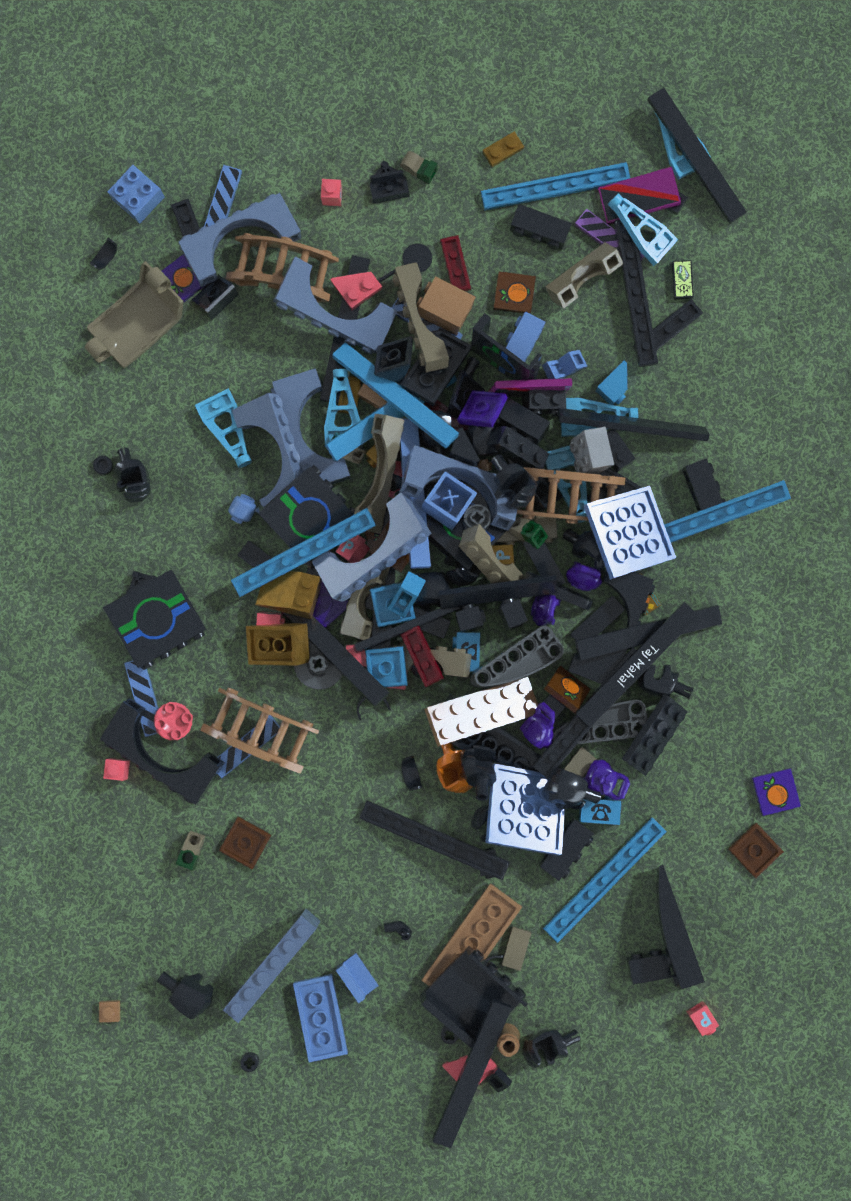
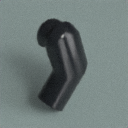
(400, 927)

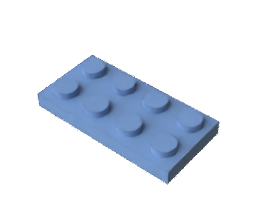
(320, 1018)

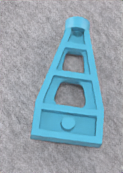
(678, 163)
(658, 245)
(216, 406)
(330, 427)
(573, 430)
(561, 459)

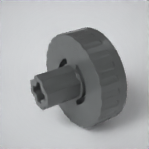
(318, 681)

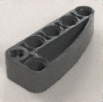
(525, 661)
(617, 714)

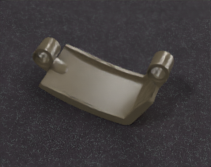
(136, 319)

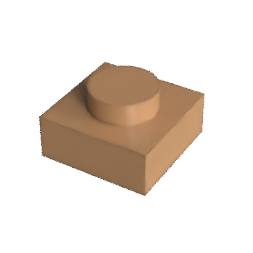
(109, 1011)

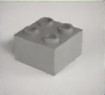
(592, 451)

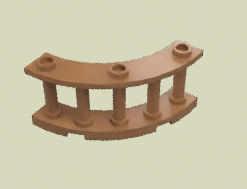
(274, 281)
(576, 480)
(251, 745)

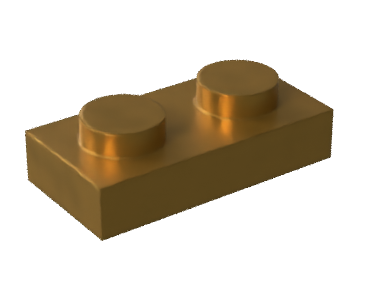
(503, 149)

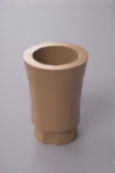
(512, 1034)

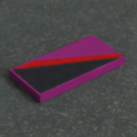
(648, 192)
(517, 388)

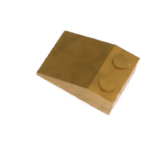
(291, 593)
(277, 644)

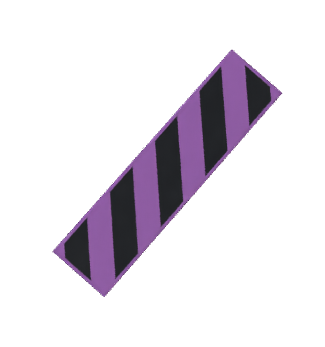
(598, 229)

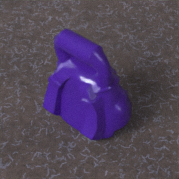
(583, 577)
(543, 609)
(539, 728)
(604, 779)

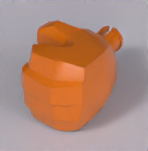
(450, 770)

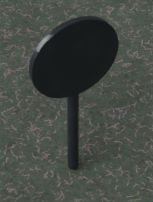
(412, 254)

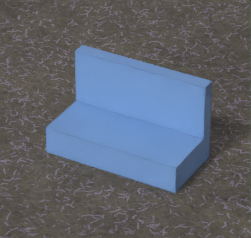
(356, 977)

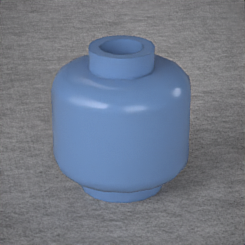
(242, 508)

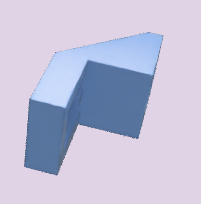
(565, 366)

